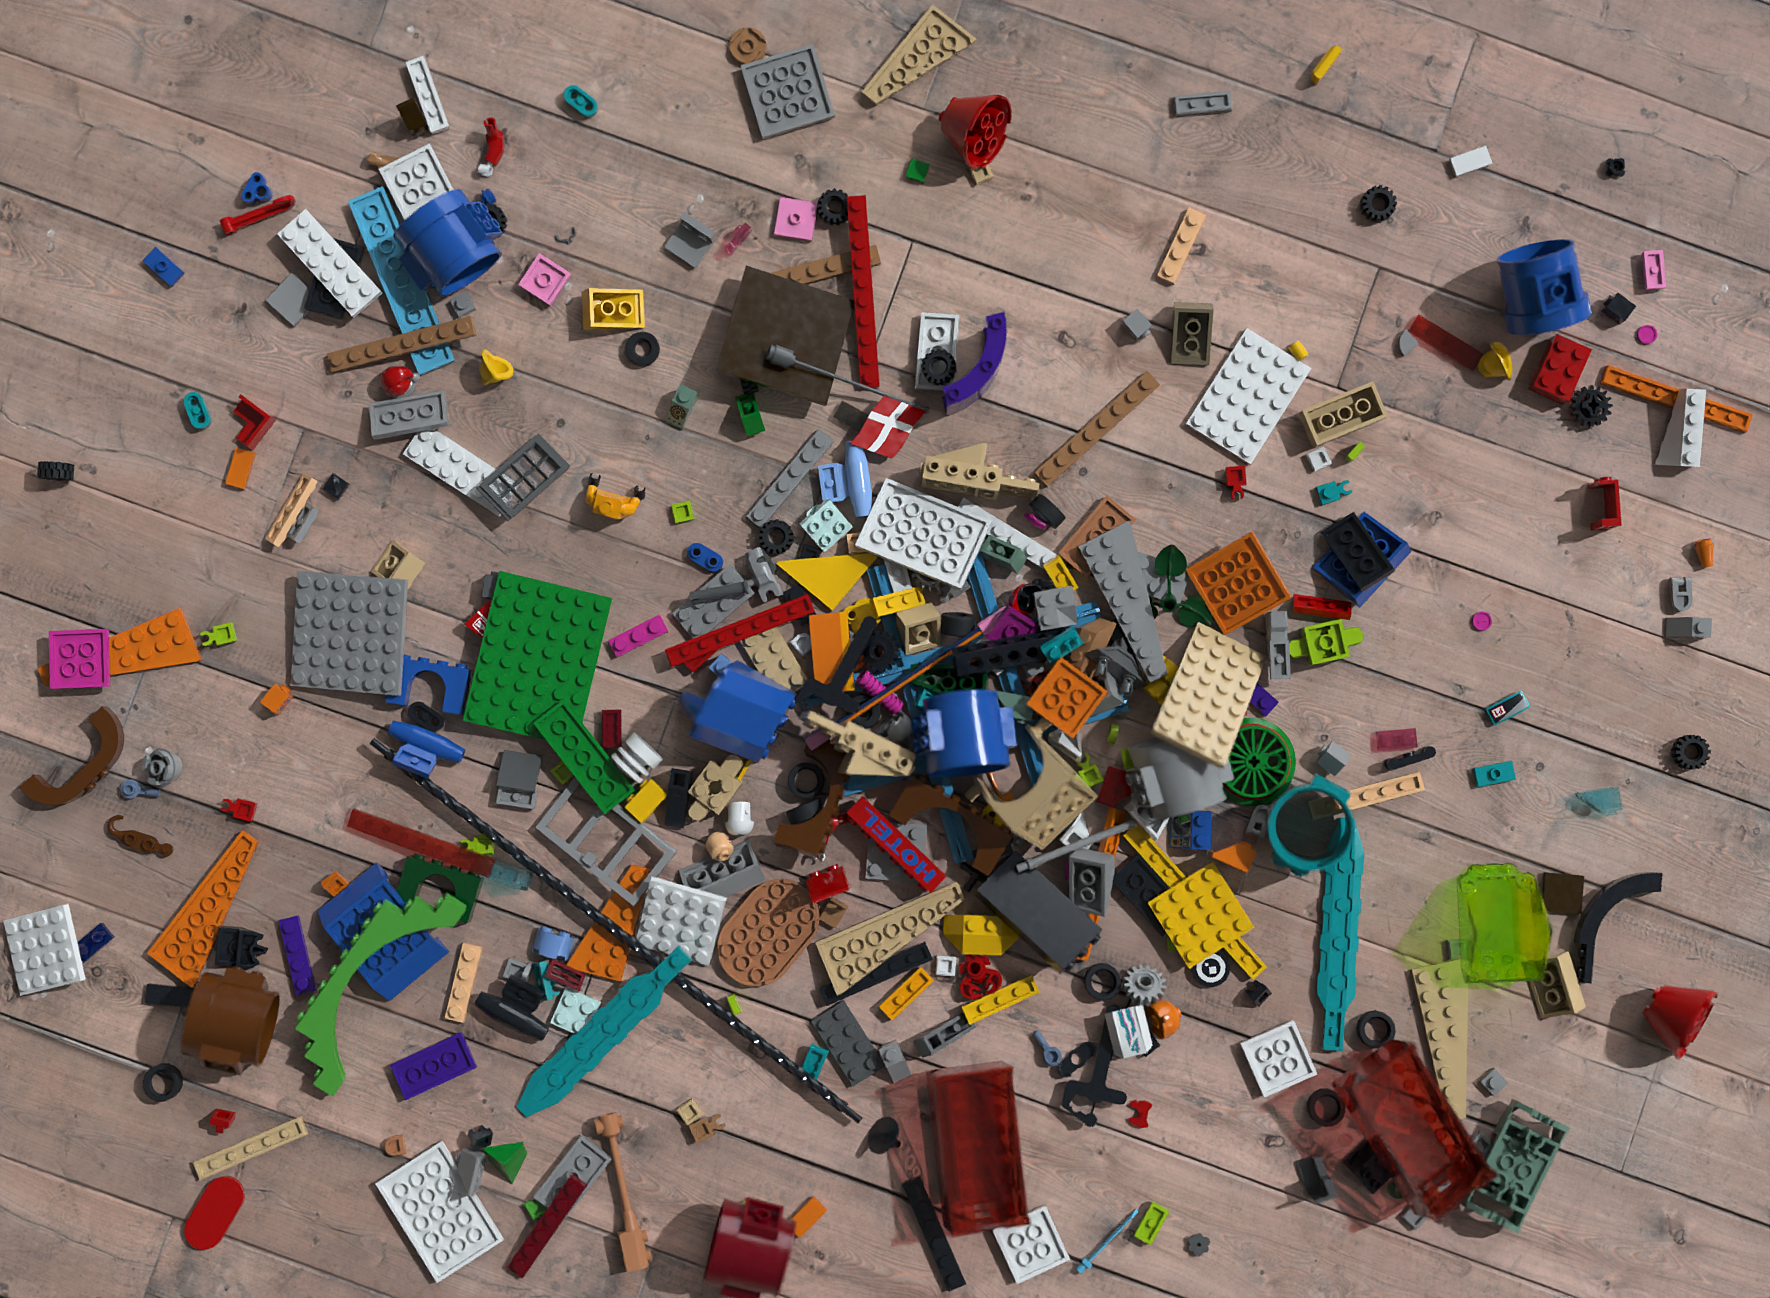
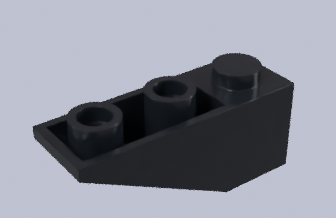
(678, 797)

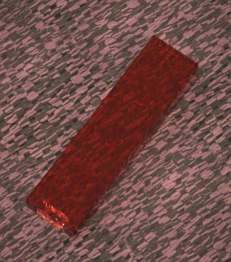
(1445, 342)

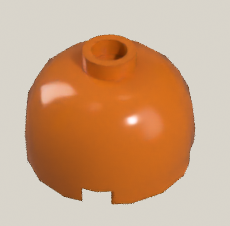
(1164, 1018)

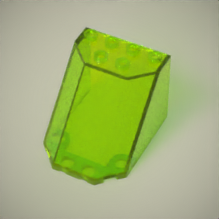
(1502, 925)

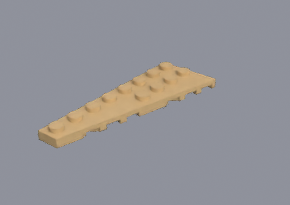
(867, 945)
(1444, 1014)

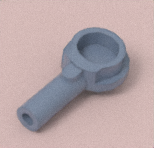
(132, 789)
(1052, 1055)

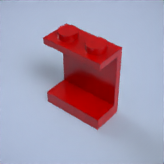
(1611, 503)

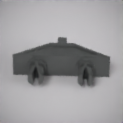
(1120, 664)

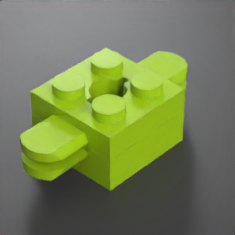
(1325, 642)

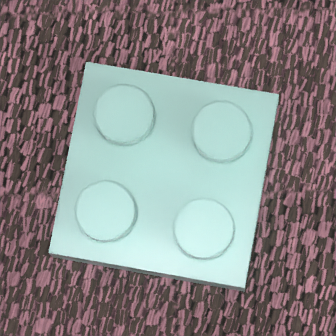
(574, 1011)

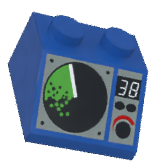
(1191, 830)

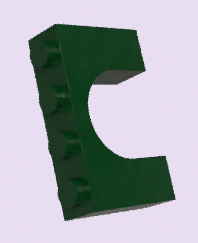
(418, 869)

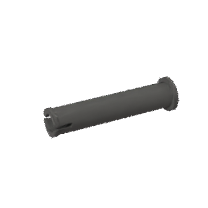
(719, 592)

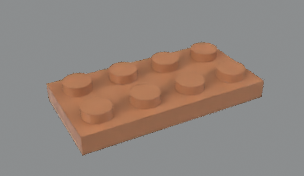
(1103, 519)

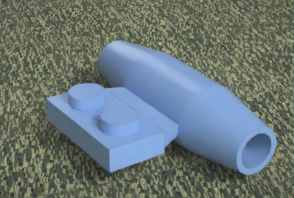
(848, 480)

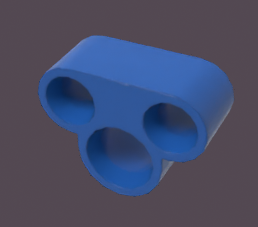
(253, 188)

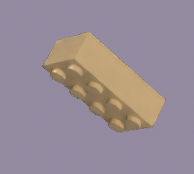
(1343, 414)

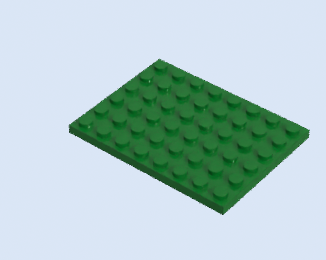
(535, 653)

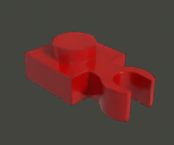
(1236, 478)
(242, 809)

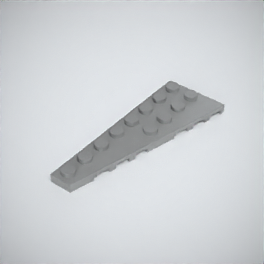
(1119, 575)

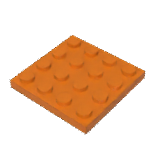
(1238, 583)

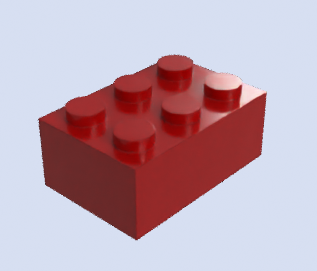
(1560, 369)

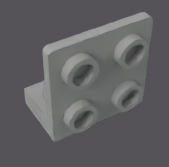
(691, 240)

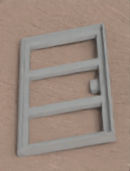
(589, 858)

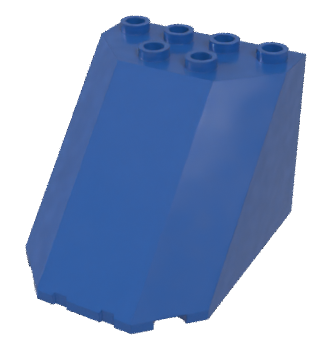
(743, 712)

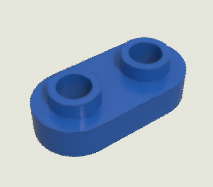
(705, 556)

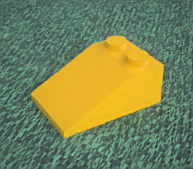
(612, 309)

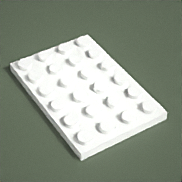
(1248, 396)
(923, 534)
(438, 1213)

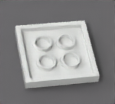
(415, 179)
(1278, 1058)
(1032, 1247)

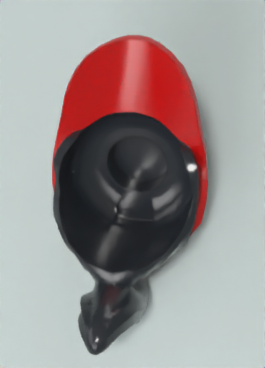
(1022, 598)

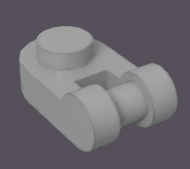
(1681, 600)
(1260, 815)

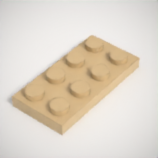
(775, 659)

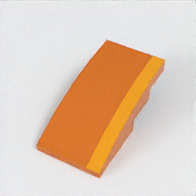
(829, 645)

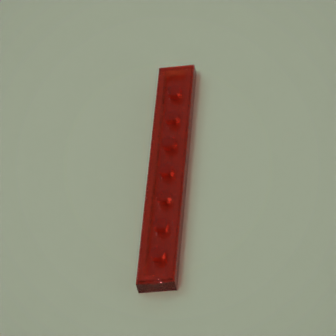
(421, 842)

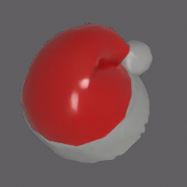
(398, 381)

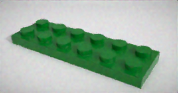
(584, 756)

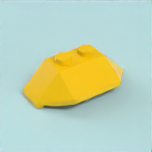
(978, 934)

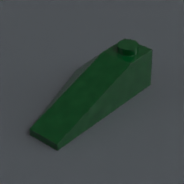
(945, 680)

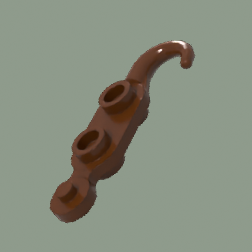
(139, 840)

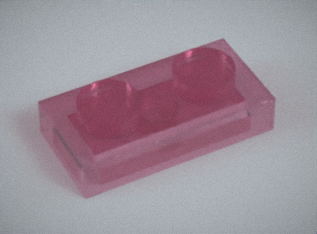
(1396, 739)

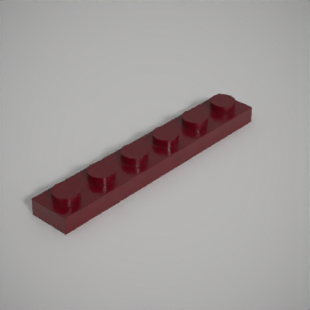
(547, 1226)

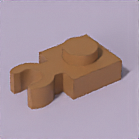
(704, 1128)

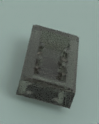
(850, 416)

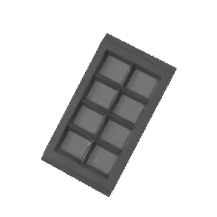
(523, 477)

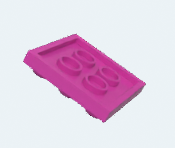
(79, 658)

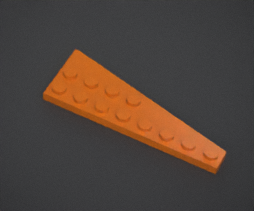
(148, 646)
(193, 931)

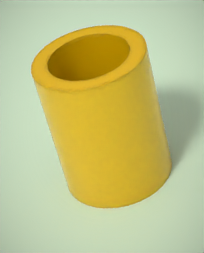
(1298, 351)

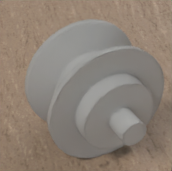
(1016, 839)

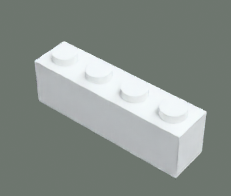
(1684, 431)

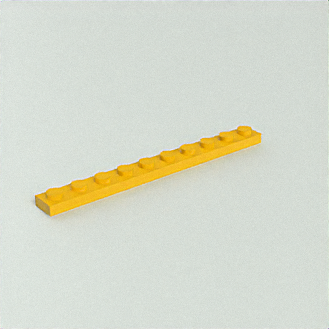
(1172, 875)

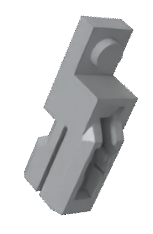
(1277, 644)

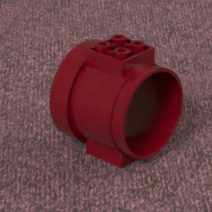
(749, 1249)

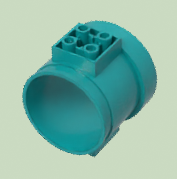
(1303, 864)

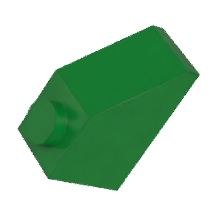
(750, 414)

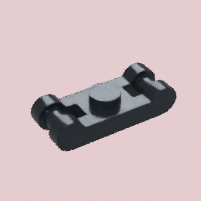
(1410, 758)

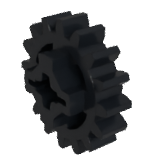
(1590, 414)

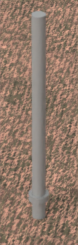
(1030, 863)

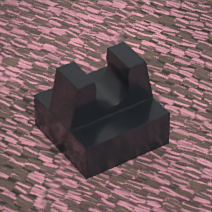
(1260, 994)
(481, 1138)

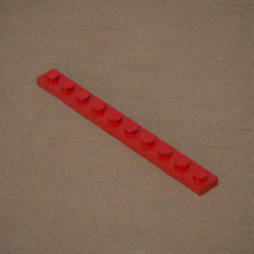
(863, 290)

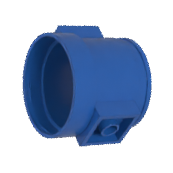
(448, 242)
(1542, 287)
(963, 734)

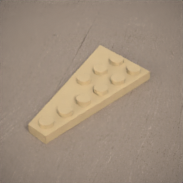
(924, 48)

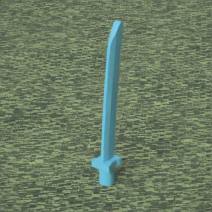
(1086, 1263)

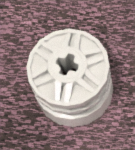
(637, 758)

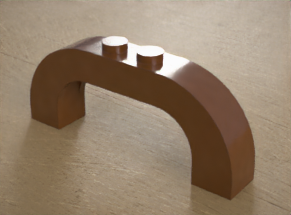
(97, 768)

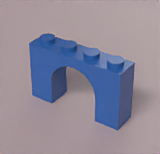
(456, 682)

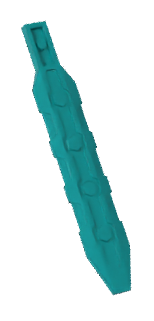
(1339, 937)
(602, 1033)

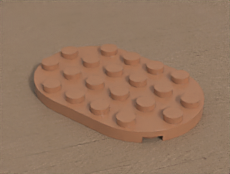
(768, 932)

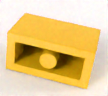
(646, 800)

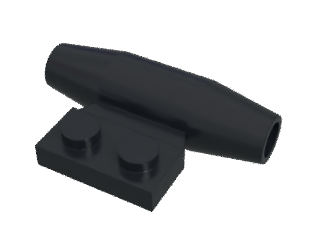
(515, 1007)

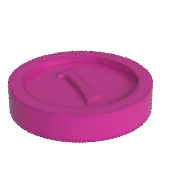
(1647, 334)
(1482, 621)

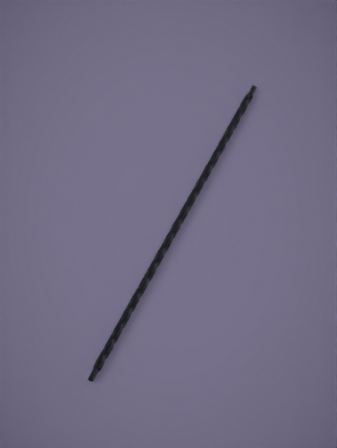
(624, 937)

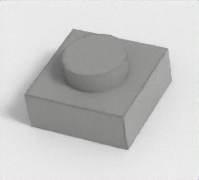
(463, 304)
(1493, 1081)

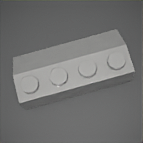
(726, 876)

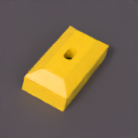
(1325, 63)

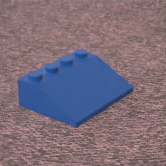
(1335, 573)

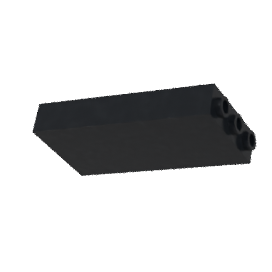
(1039, 914)

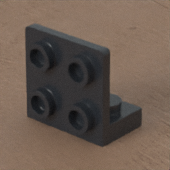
(1367, 1167)

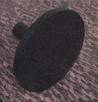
(884, 1135)

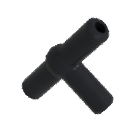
(976, 875)

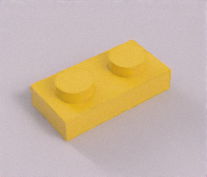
(1059, 573)

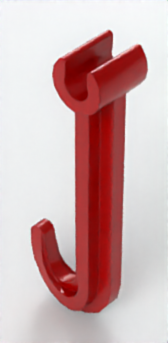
(278, 206)

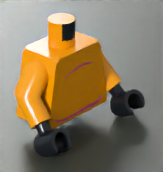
(610, 503)

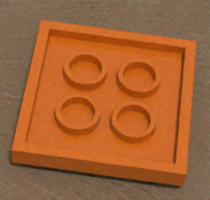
(1066, 697)

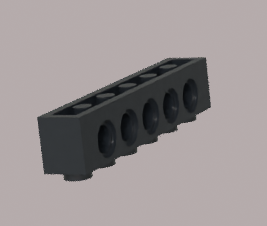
(1002, 647)

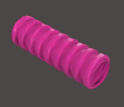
(874, 687)

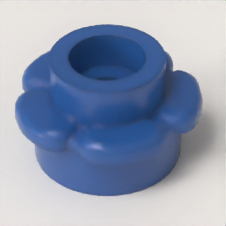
(488, 197)

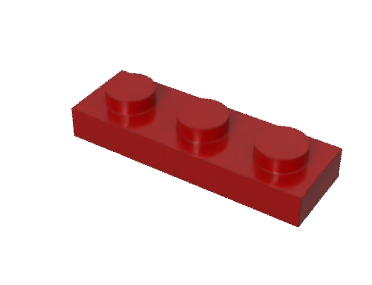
(1321, 607)

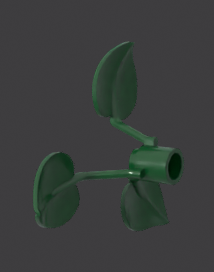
(1173, 562)

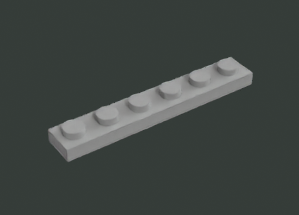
(790, 478)

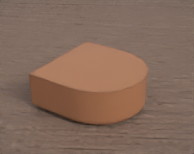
(395, 1145)

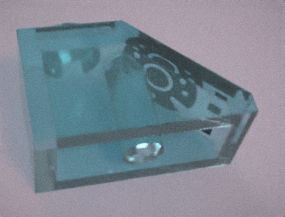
(1602, 800)

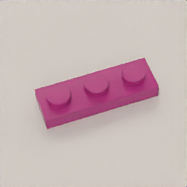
(638, 636)

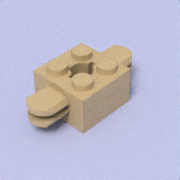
(715, 787)

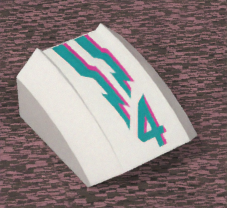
(1129, 1031)

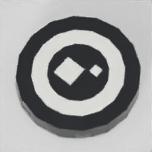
(1212, 970)

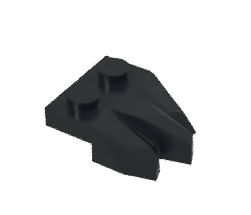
(238, 947)

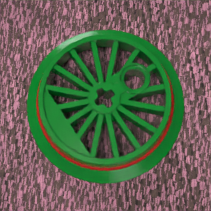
(1287, 775)

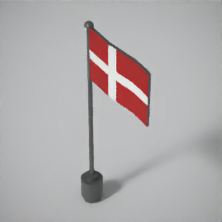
(886, 424)

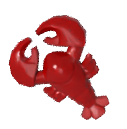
(978, 972)

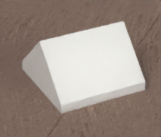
(1144, 818)

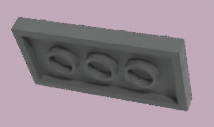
(848, 1043)

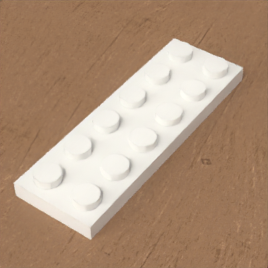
(329, 263)
(451, 464)

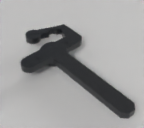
(833, 693)
(1095, 1090)

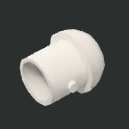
(739, 819)

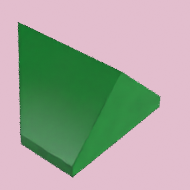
(507, 1158)

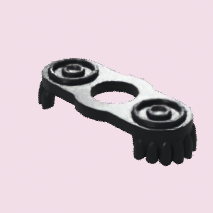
(1067, 1067)

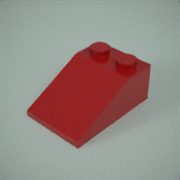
(828, 883)

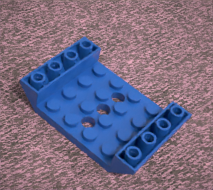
(395, 963)

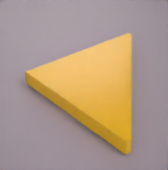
(828, 577)

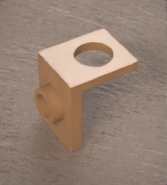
(833, 912)

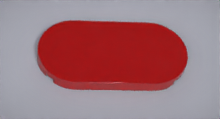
(214, 1212)

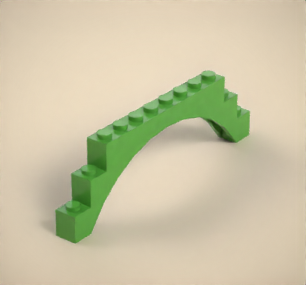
(385, 926)

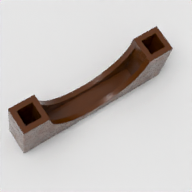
(811, 835)
(990, 836)

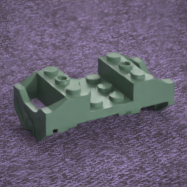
(1521, 1162)

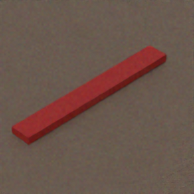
(739, 630)

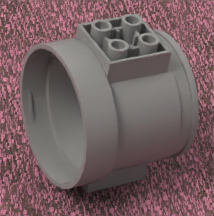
(1173, 779)

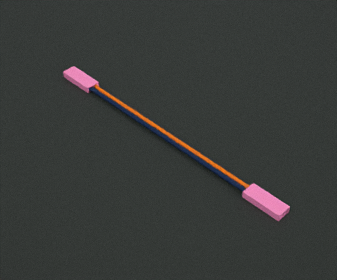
(817, 738)

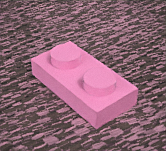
(1653, 270)

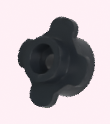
(1619, 163)

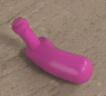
(1036, 523)

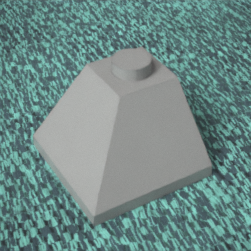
(471, 1169)

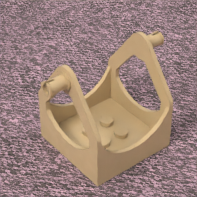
(1050, 804)

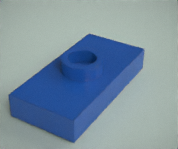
(163, 266)

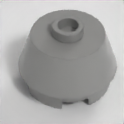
(162, 767)

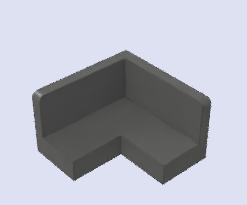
(1315, 1179)

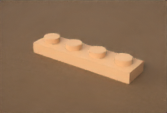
(1181, 246)
(291, 510)
(463, 982)

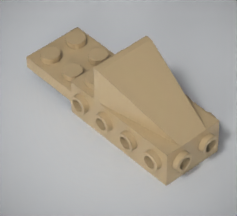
(965, 474)
(864, 750)

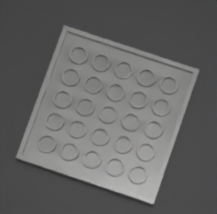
(349, 633)

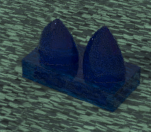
(94, 941)

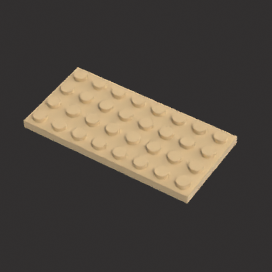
(1209, 695)

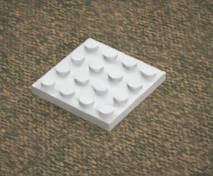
(682, 918)
(44, 949)

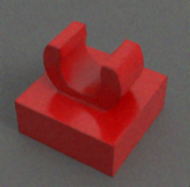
(222, 1119)

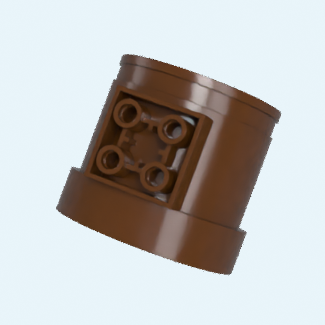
(230, 1020)

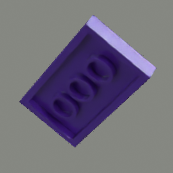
(433, 1066)

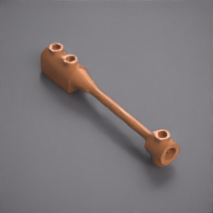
(632, 1237)

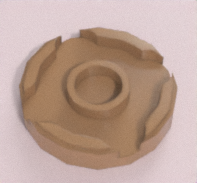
(747, 45)

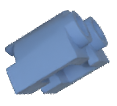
(552, 944)

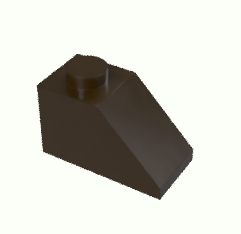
(413, 117)

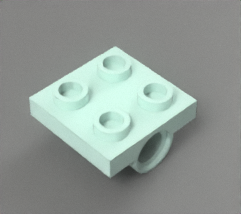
(825, 524)

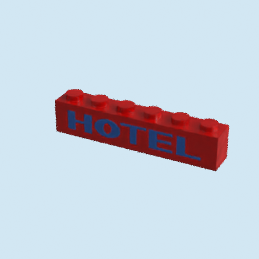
(896, 844)

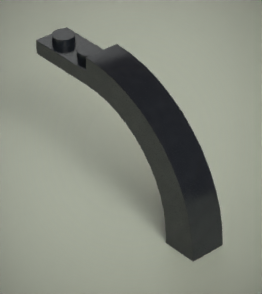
(1600, 906)

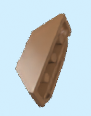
(1094, 635)

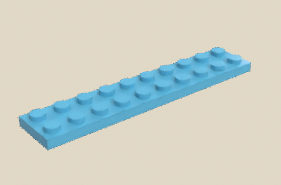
(409, 303)

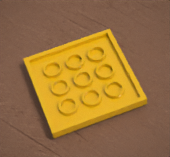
(1200, 914)

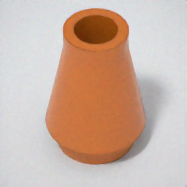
(1705, 552)

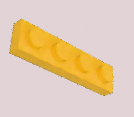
(1000, 1000)

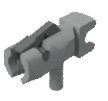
(763, 573)

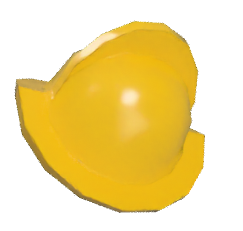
(1496, 362)
(494, 368)

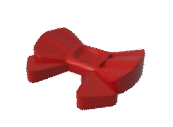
(1143, 1107)

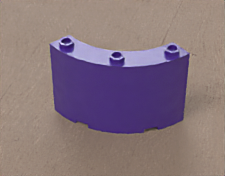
(972, 386)

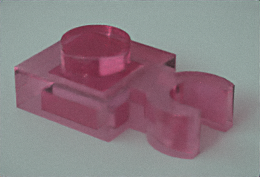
(740, 235)

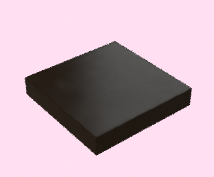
(1563, 892)

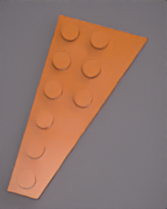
(599, 950)

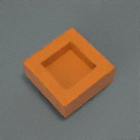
(334, 883)

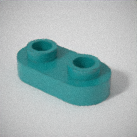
(581, 102)
(197, 411)

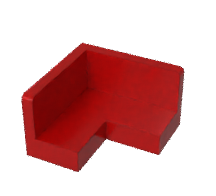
(257, 422)

